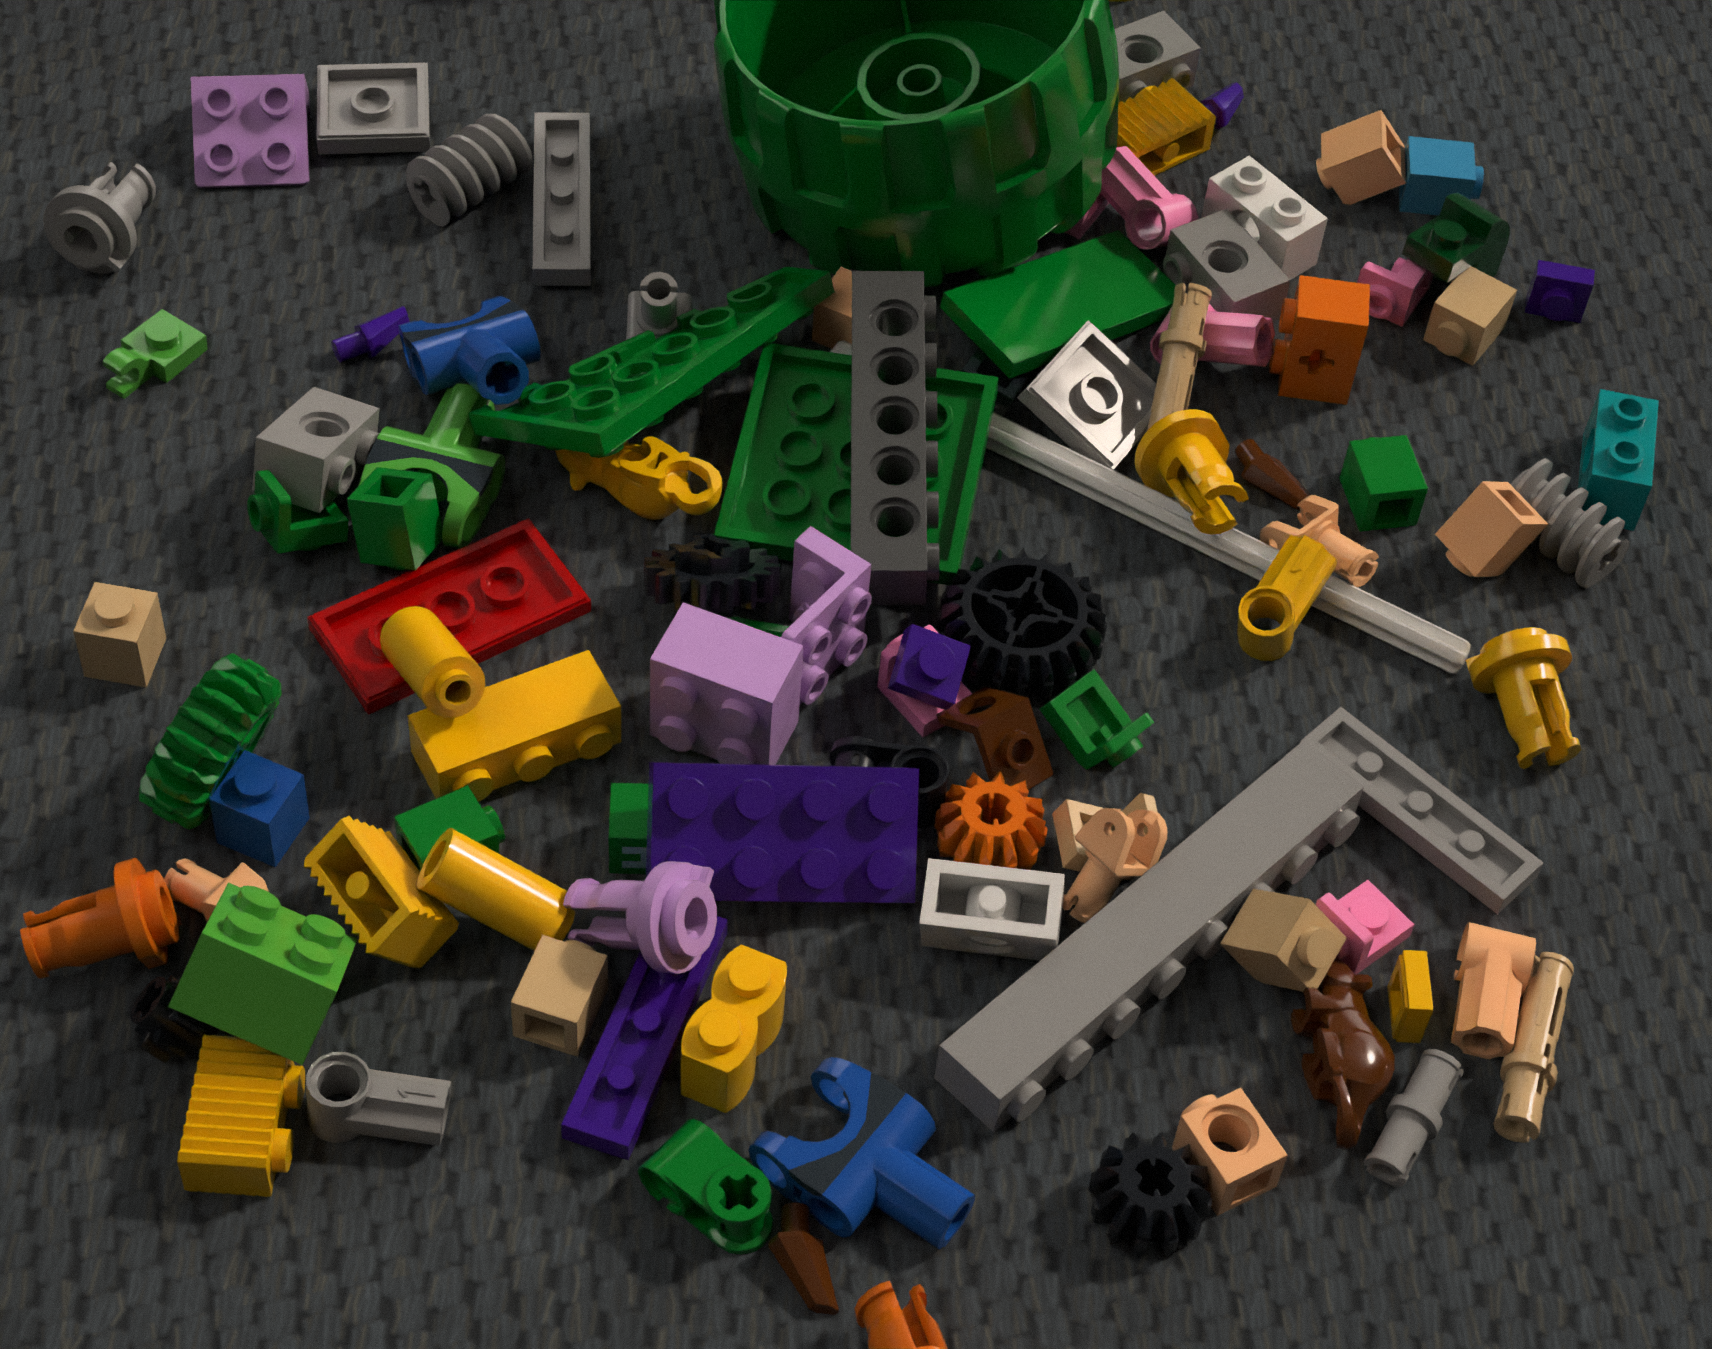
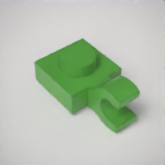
(155, 348)

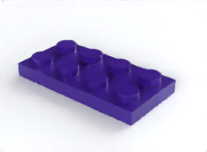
(788, 829)

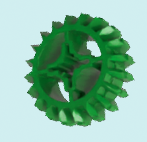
(207, 737)

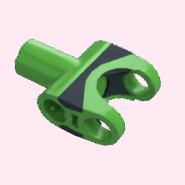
(462, 474)

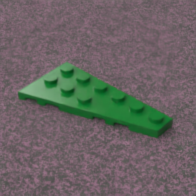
(645, 377)

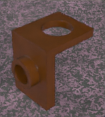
(1004, 735)

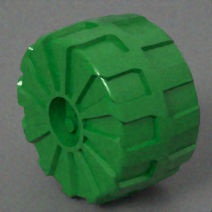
(919, 125)

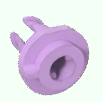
(666, 918)

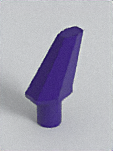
(1224, 103)
(370, 336)

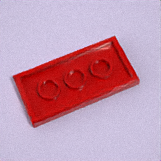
(483, 593)

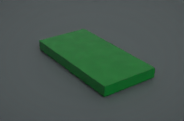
(1038, 306)

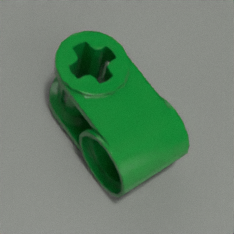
(707, 1179)

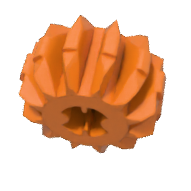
(991, 824)

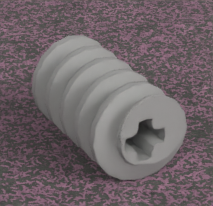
(467, 168)
(1571, 532)

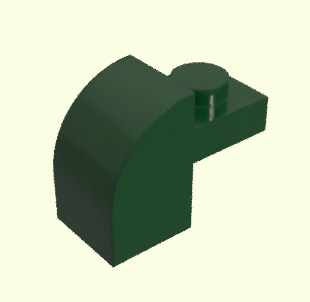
(1459, 239)

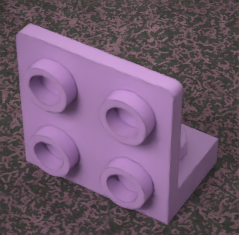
(250, 130)
(826, 608)

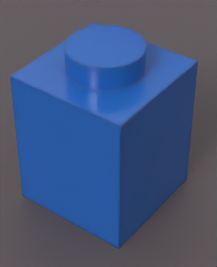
(259, 808)

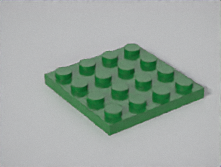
(797, 455)

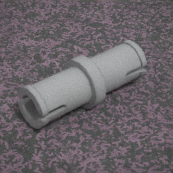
(1414, 1117)

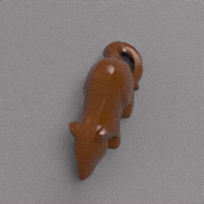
(1350, 1053)

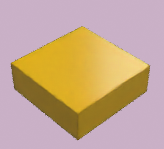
(1410, 996)

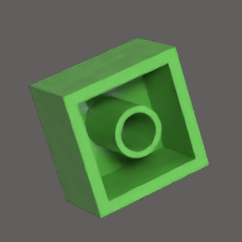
(264, 972)

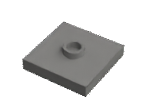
(373, 108)
(1093, 397)

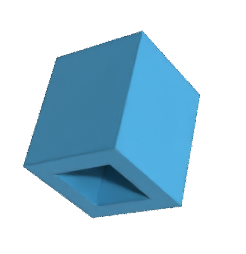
(1437, 170)

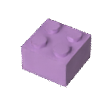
(724, 688)

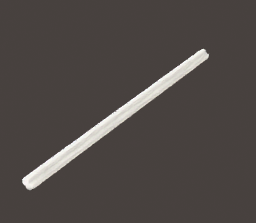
(1231, 547)

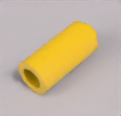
(432, 662)
(494, 890)

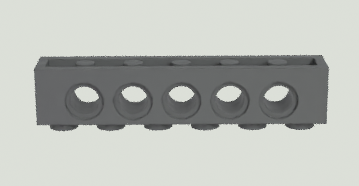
(887, 400)

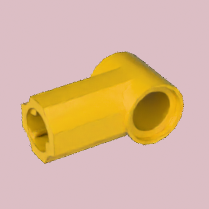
(1283, 595)

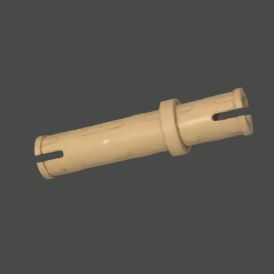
(1181, 348)
(1530, 1066)

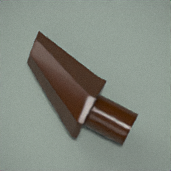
(1269, 474)
(804, 1259)

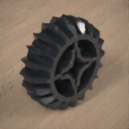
(1050, 647)

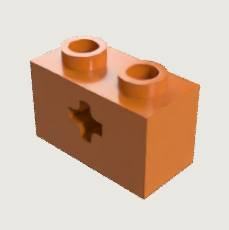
(1321, 340)

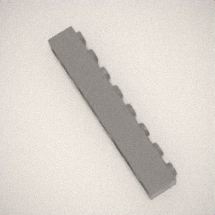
(1146, 938)

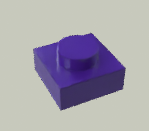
(1559, 291)
(929, 667)

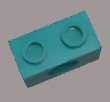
(1619, 455)

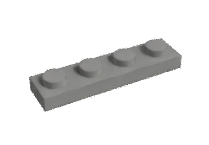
(561, 200)
(1427, 813)

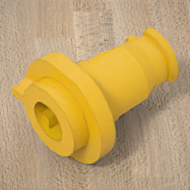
(1187, 460)
(1524, 675)

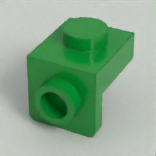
(289, 525)
(1094, 723)

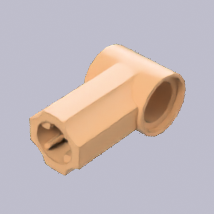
(1491, 982)

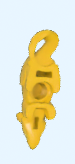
(647, 478)

